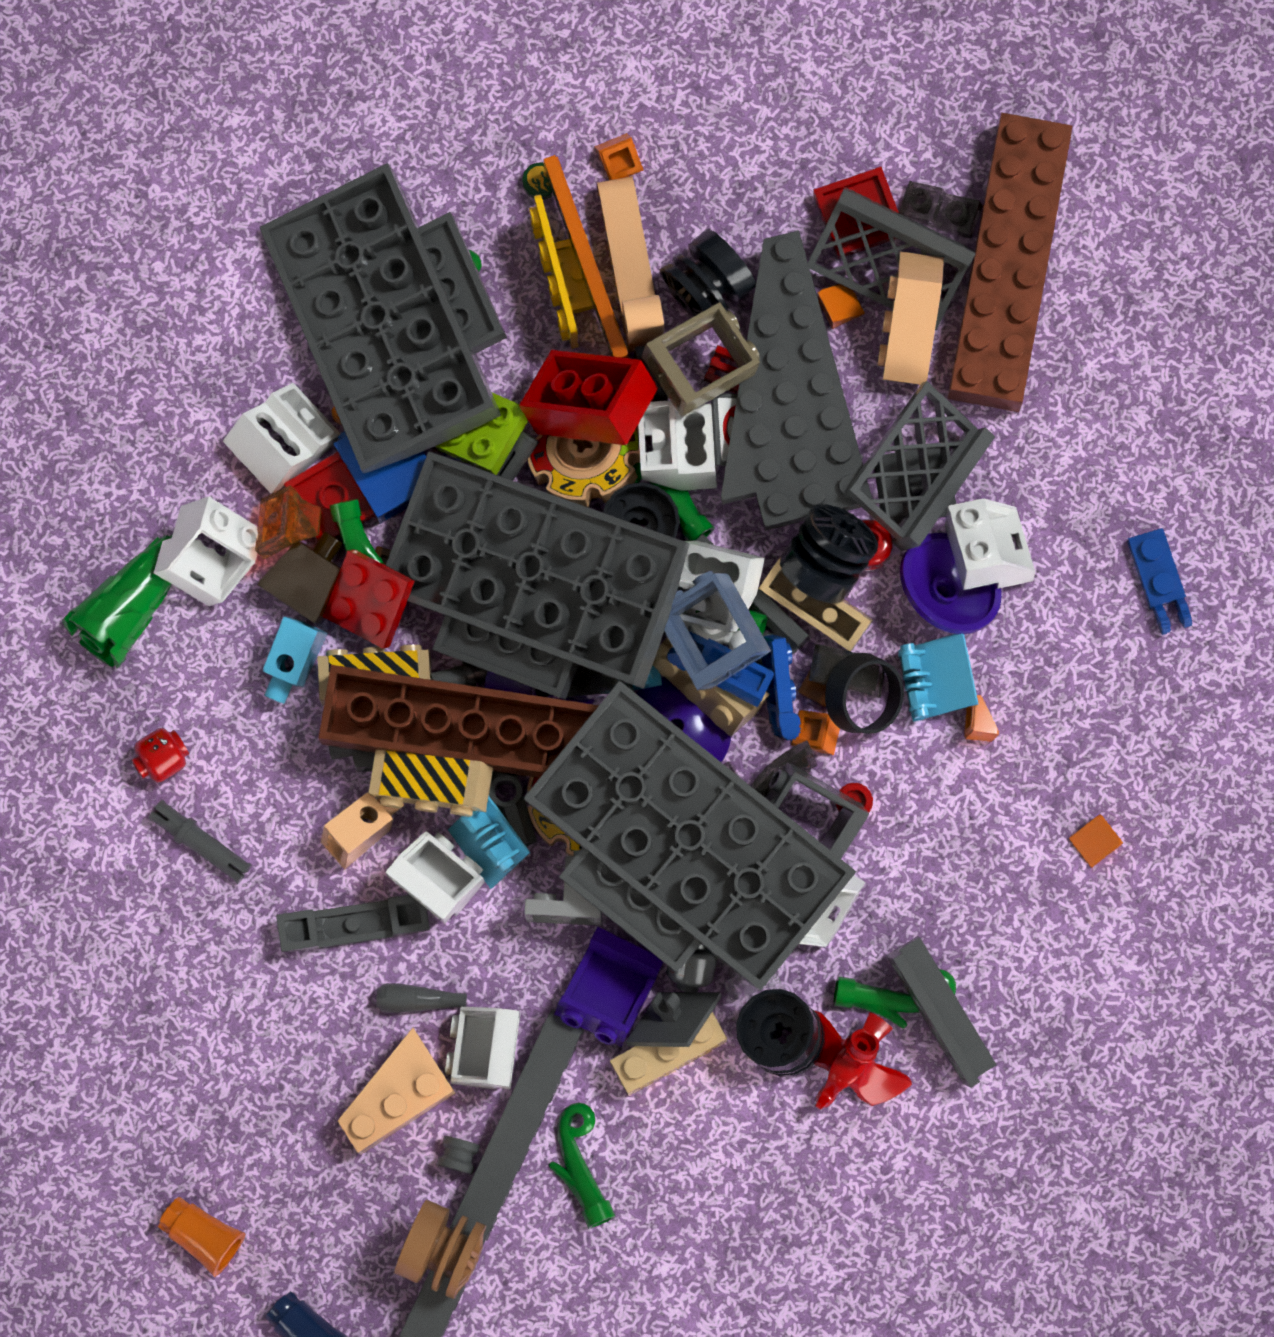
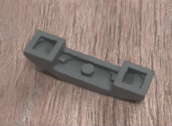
(351, 924)

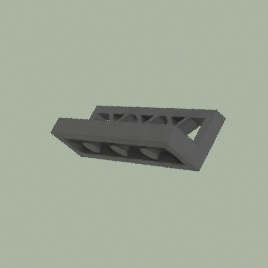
(941, 1011)

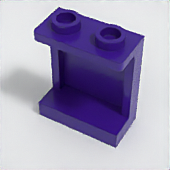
(609, 987)

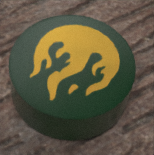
(536, 181)

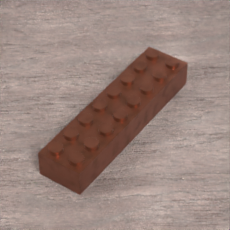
(1010, 262)
(447, 720)

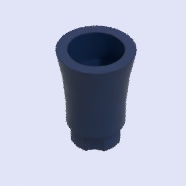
(298, 1319)

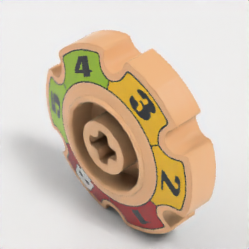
(584, 468)

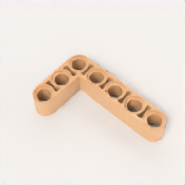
(628, 254)

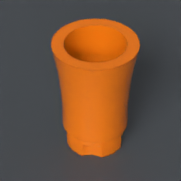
(201, 1235)

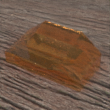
(285, 521)

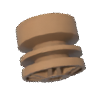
(440, 1249)

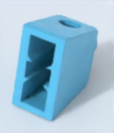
(303, 645)

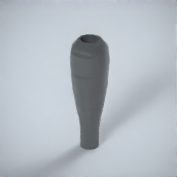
(411, 998)

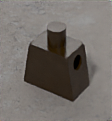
(305, 577)

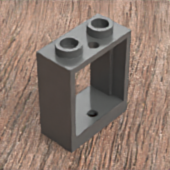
(846, 823)

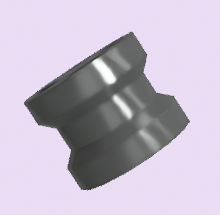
(458, 1155)

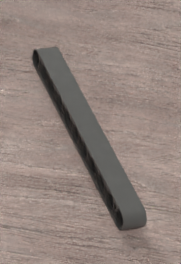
(501, 1161)

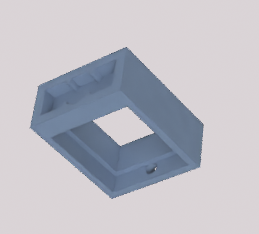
(711, 675)

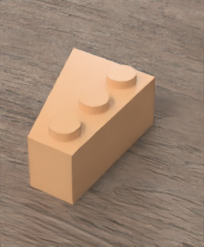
(912, 318)
(396, 1095)

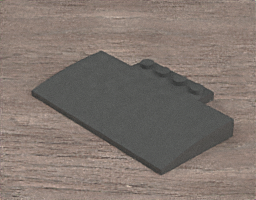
(388, 316)
(534, 578)
(683, 844)

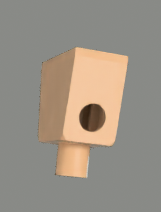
(349, 836)

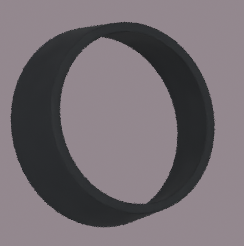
(837, 689)

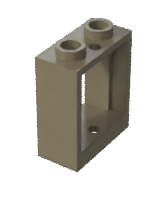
(671, 378)

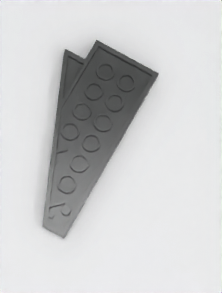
(791, 418)

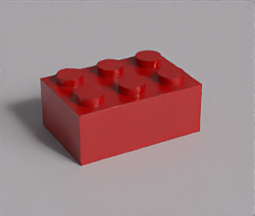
(588, 397)

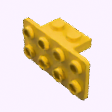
(566, 281)

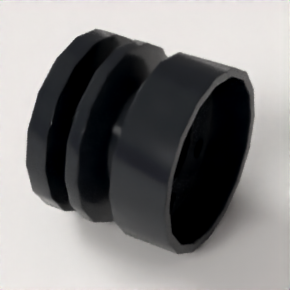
(713, 272)
(645, 506)
(828, 553)
(762, 1023)

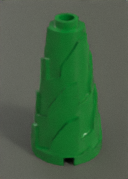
(120, 608)

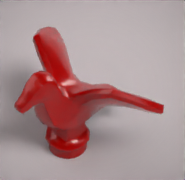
(853, 1064)

